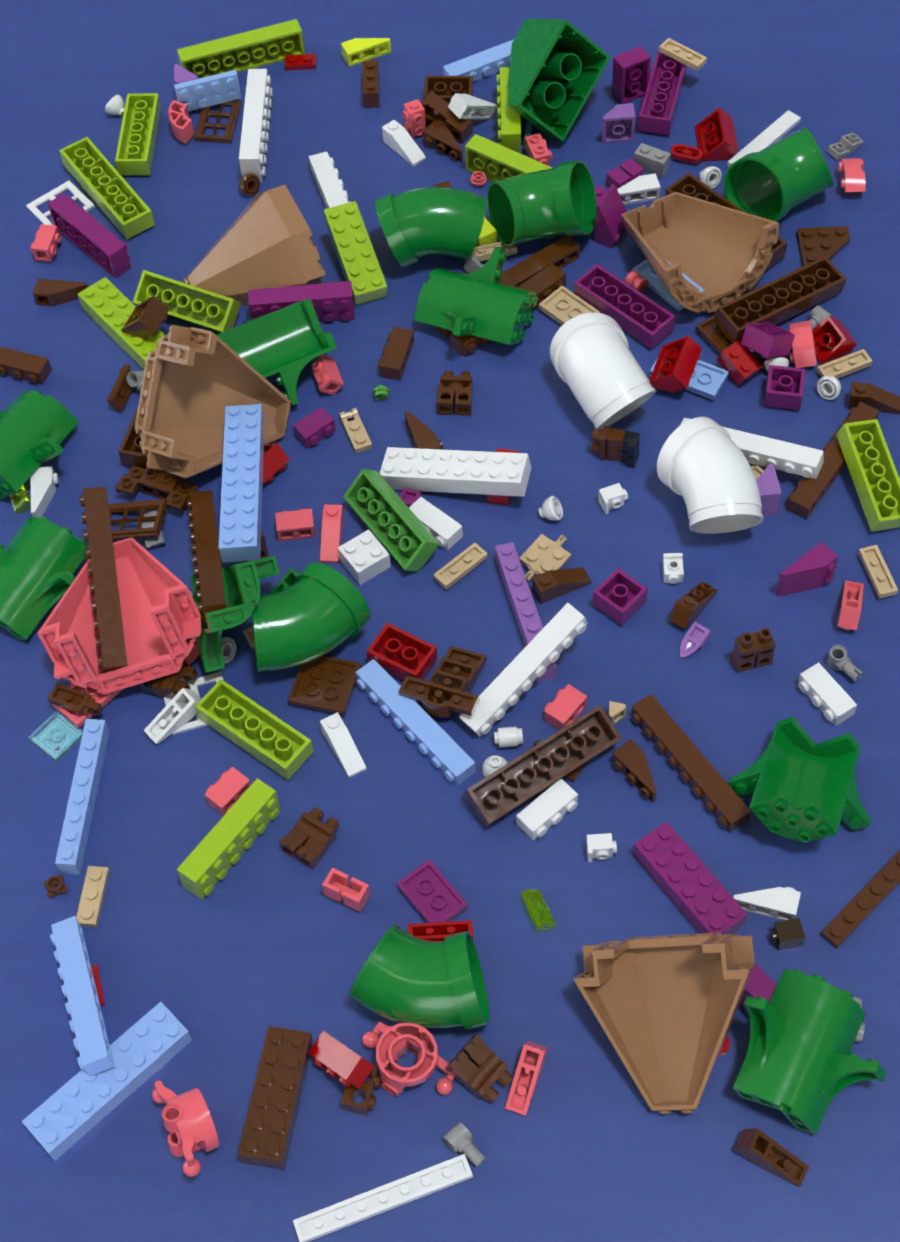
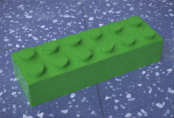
(391, 520)

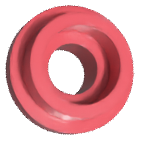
(478, 178)

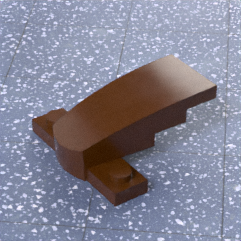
(448, 685)

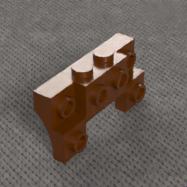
(158, 485)

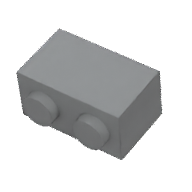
(653, 160)

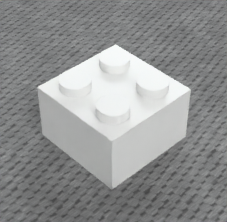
(364, 557)

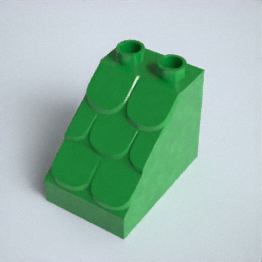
(552, 74)

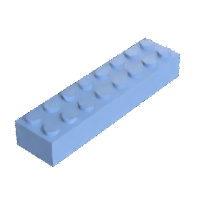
(89, 1099)

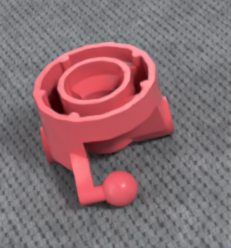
(394, 1044)
(188, 1124)

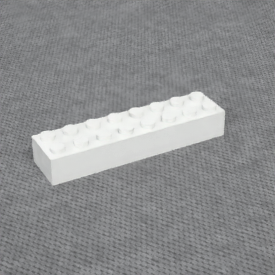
(256, 123)
(456, 471)

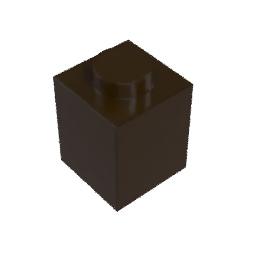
(788, 934)

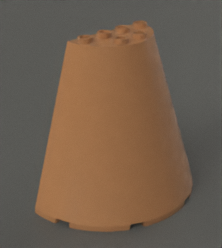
(707, 242)

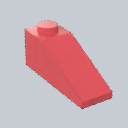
(331, 533)
(850, 605)
(526, 1077)

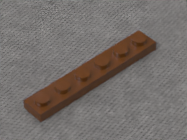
(863, 903)

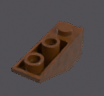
(440, 138)
(56, 292)
(692, 604)
(633, 764)

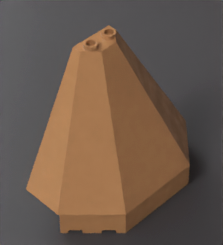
(261, 250)
(186, 397)
(668, 1007)

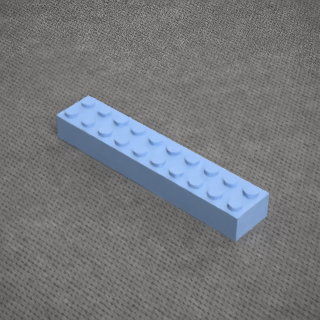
(242, 483)

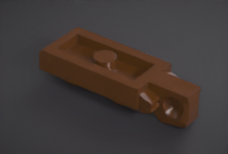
(74, 700)

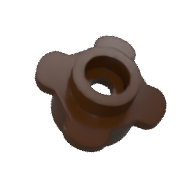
(51, 882)

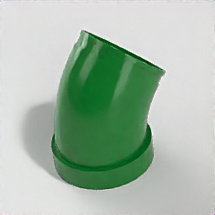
(778, 177)
(543, 204)
(431, 222)
(307, 618)
(424, 981)

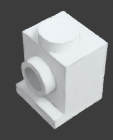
(612, 497)
(673, 568)
(600, 846)

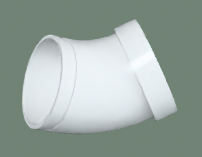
(599, 368)
(711, 477)

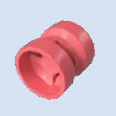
(636, 281)

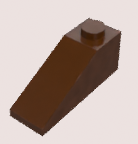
(873, 396)
(420, 434)
(558, 583)
(771, 1156)

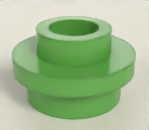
(381, 392)

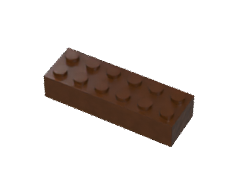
(275, 1098)

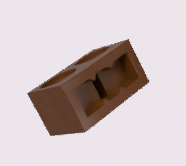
(366, 1090)

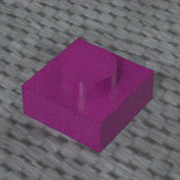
(410, 496)

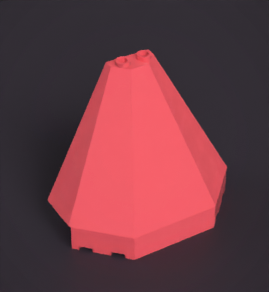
(156, 620)

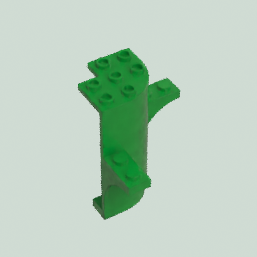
(477, 303)
(281, 343)
(30, 436)
(36, 573)
(241, 597)
(804, 785)
(803, 1049)

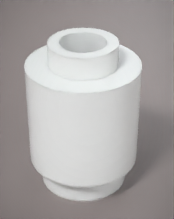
(508, 737)

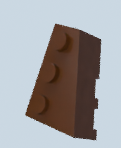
(437, 110)

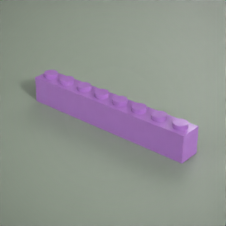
(520, 598)

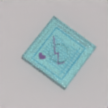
(56, 736)

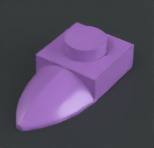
(694, 639)

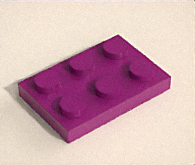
(432, 894)

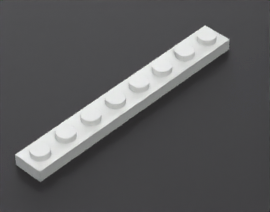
(382, 1199)

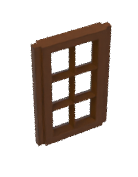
(230, 126)
(121, 534)

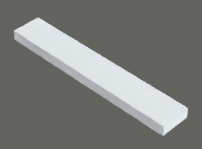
(769, 136)

